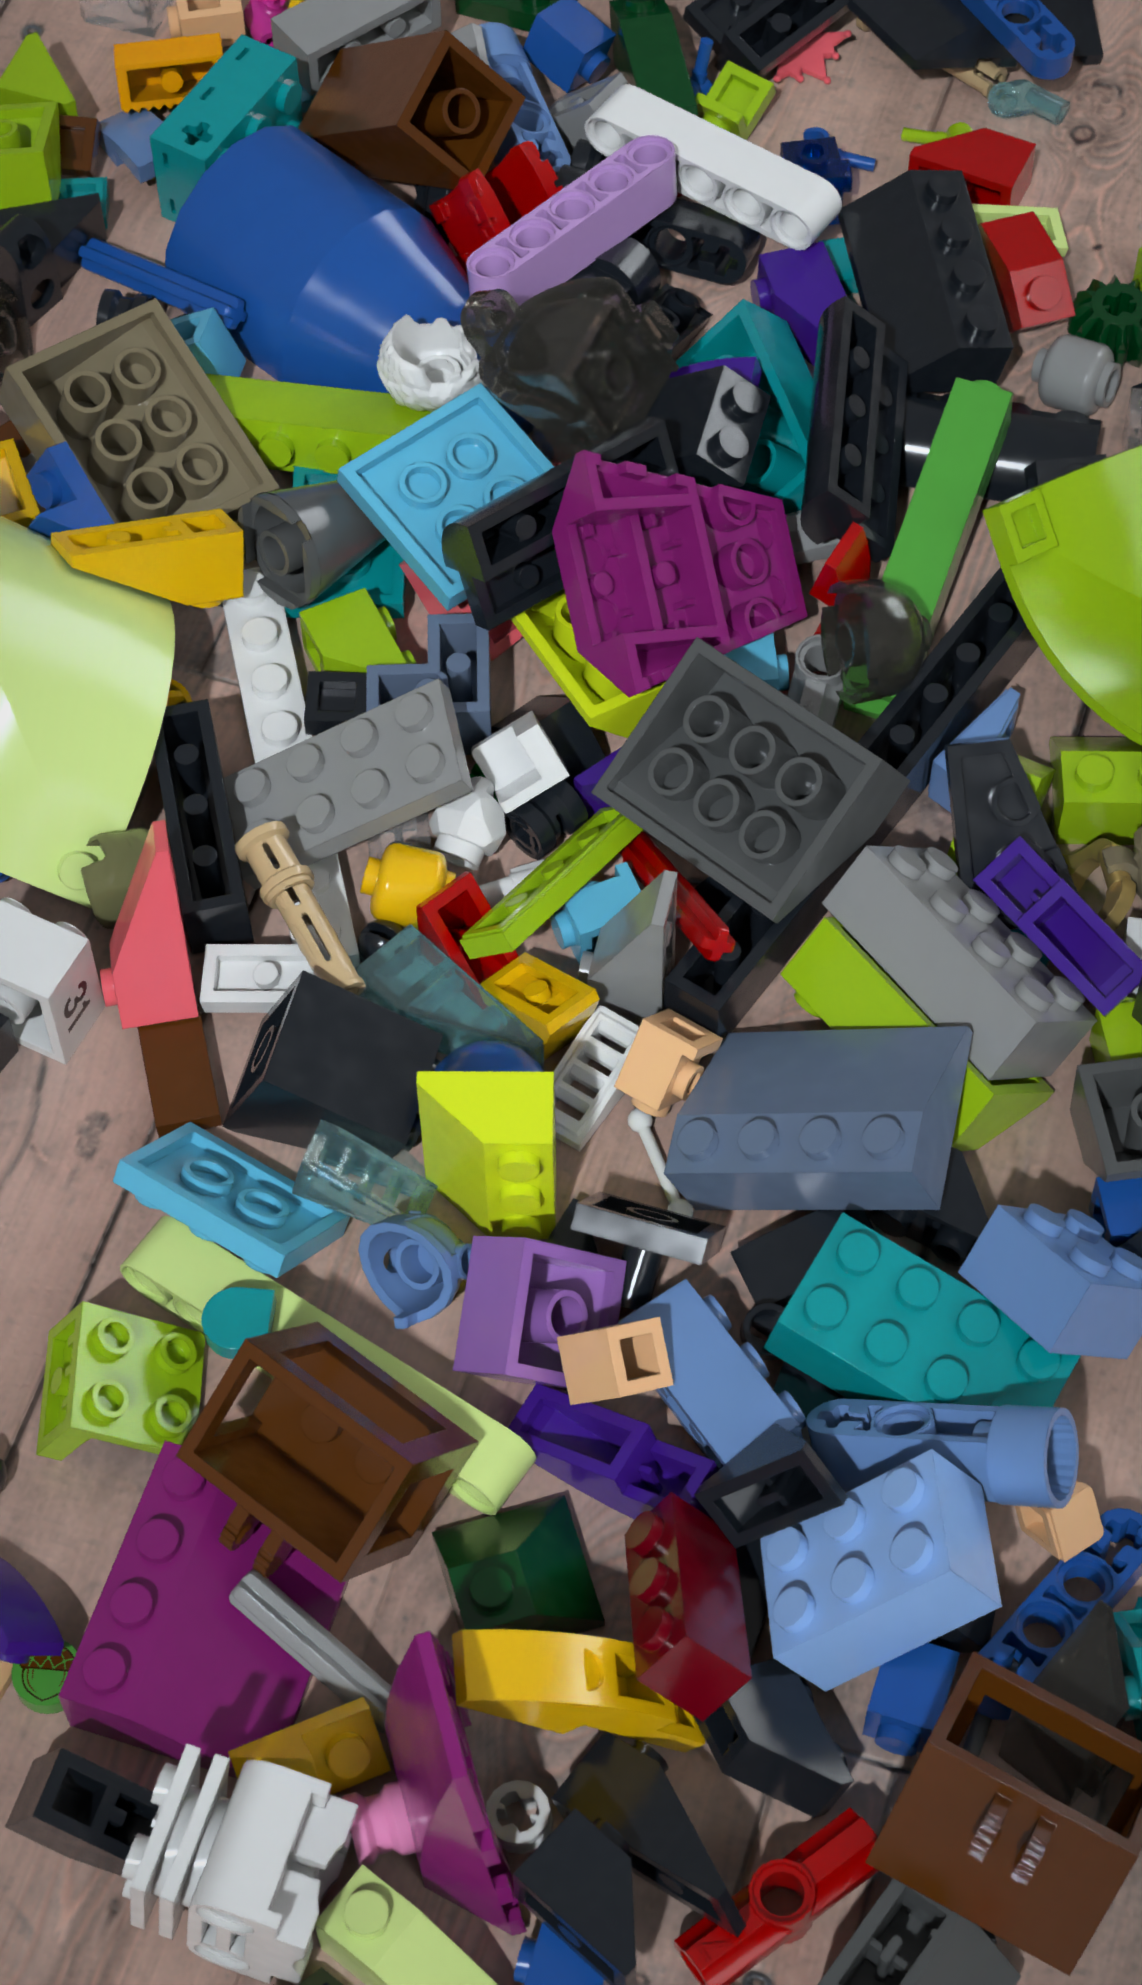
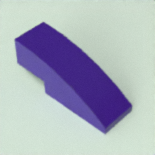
(1061, 926)
(608, 1453)

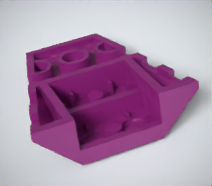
(668, 562)
(442, 1791)

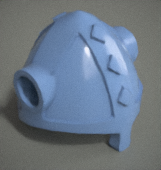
(422, 1268)

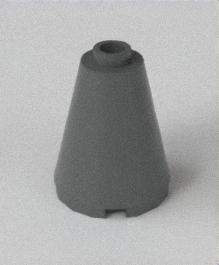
(305, 539)

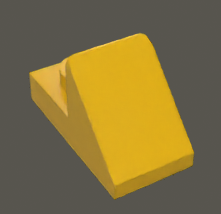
(543, 999)
(332, 1747)

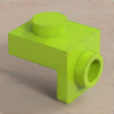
(736, 100)

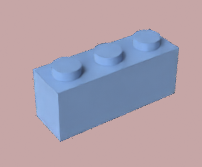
(717, 1384)

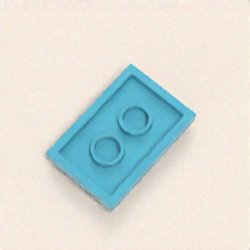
(229, 1199)

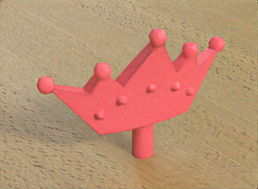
(811, 57)

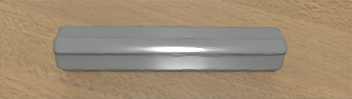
(311, 1644)

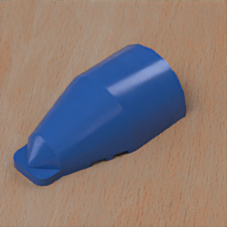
(315, 259)

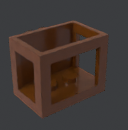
(328, 1458)
(1002, 1846)

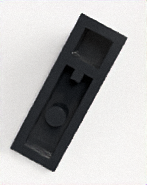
(635, 1797)
(82, 1810)

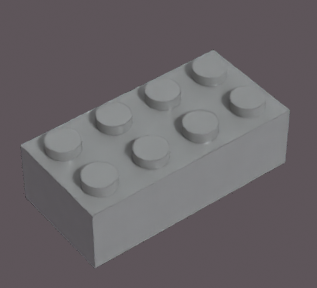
(960, 960)

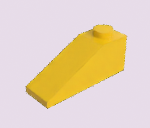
(175, 557)

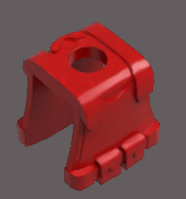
(491, 203)

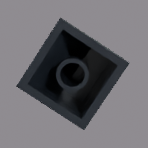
(712, 424)
(336, 1062)

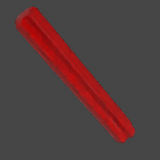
(693, 913)

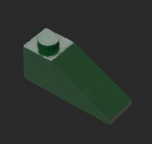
(650, 51)

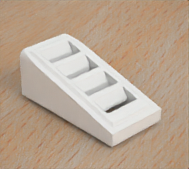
(607, 1041)

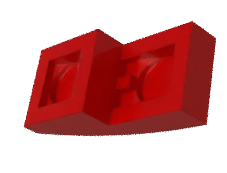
(847, 562)

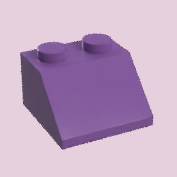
(523, 1299)

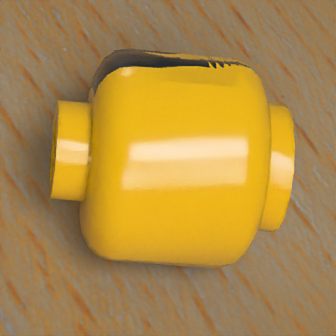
(403, 880)

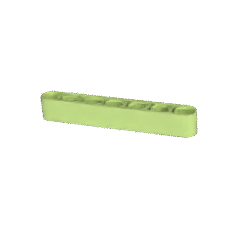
(186, 1271)

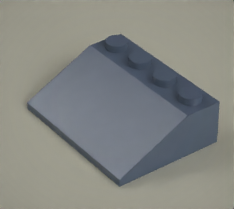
(822, 1120)

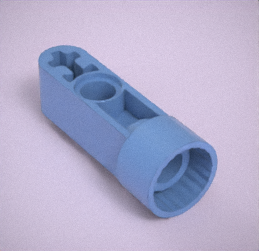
(534, 118)
(1011, 1450)

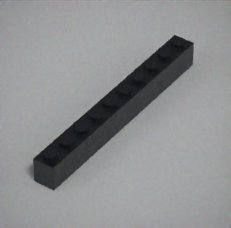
(945, 697)

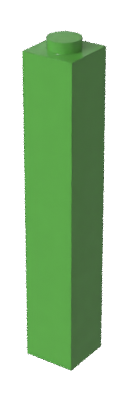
(946, 502)

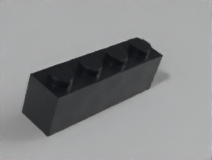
(201, 828)

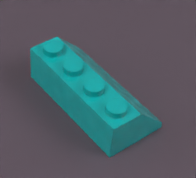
(782, 443)

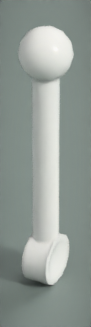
(641, 1123)

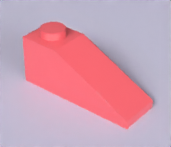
(149, 945)

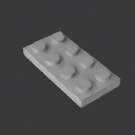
(355, 777)

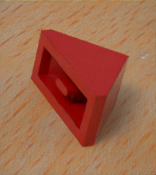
(449, 915)

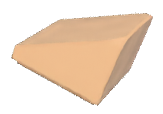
(1064, 1530)

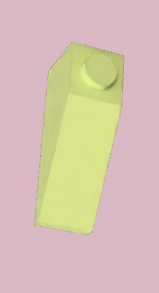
(389, 1939)

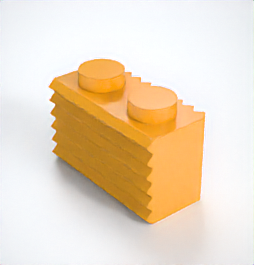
(163, 69)

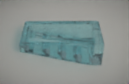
(352, 1155)

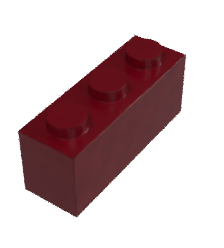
(686, 1607)

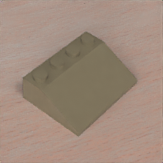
(136, 419)

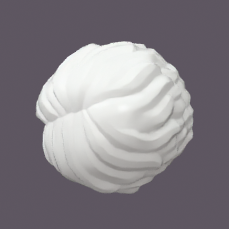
(427, 363)

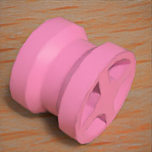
(380, 1824)

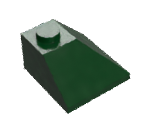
(519, 1571)

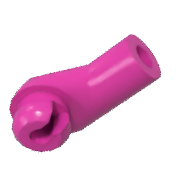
(258, 18)

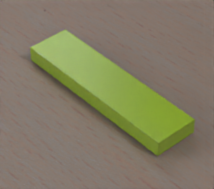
(550, 885)

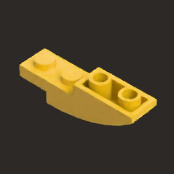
(565, 1683)

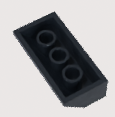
(928, 278)

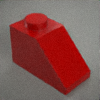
(992, 163)
(1026, 272)

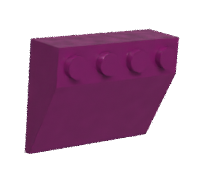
(167, 1647)

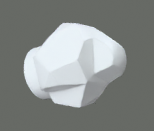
(469, 826)

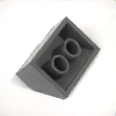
(1109, 1117)

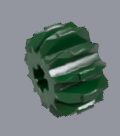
(1111, 317)

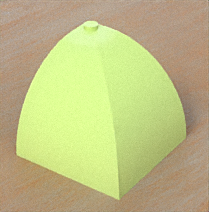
(78, 708)

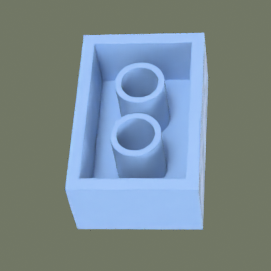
(880, 1572)

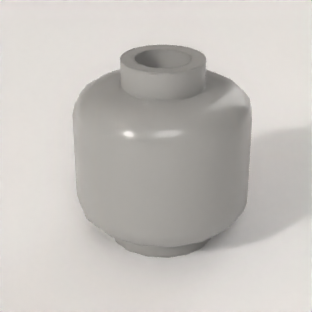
(1076, 375)

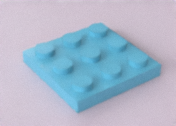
(437, 475)

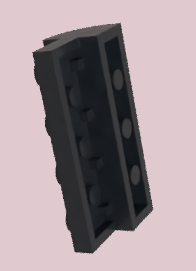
(760, 31)
(854, 430)
(1030, 438)
(508, 544)

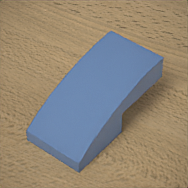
(128, 141)

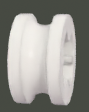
(529, 1797)

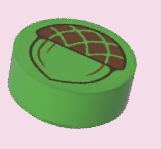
(42, 1679)

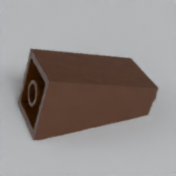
(413, 110)

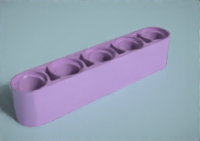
(579, 221)

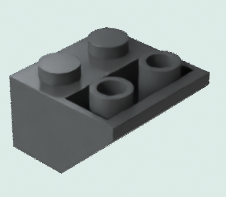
(918, 1943)

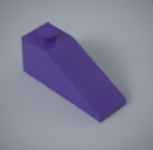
(798, 289)

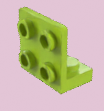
(118, 1382)

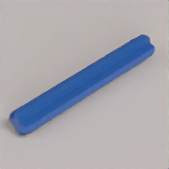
(160, 282)

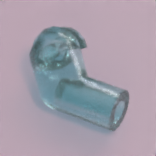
(1025, 98)

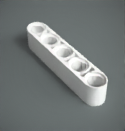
(721, 168)

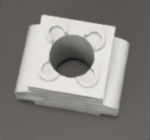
(241, 1863)

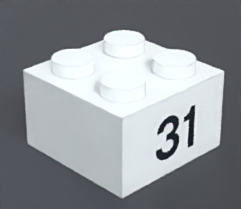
(46, 982)

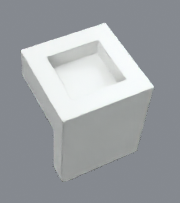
(519, 761)

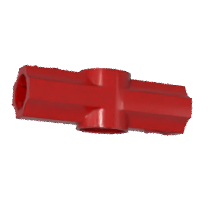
(818, 1870)

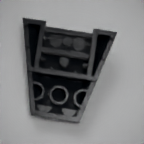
(950, 36)

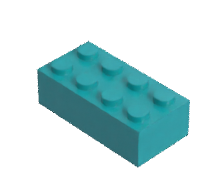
(902, 1330)

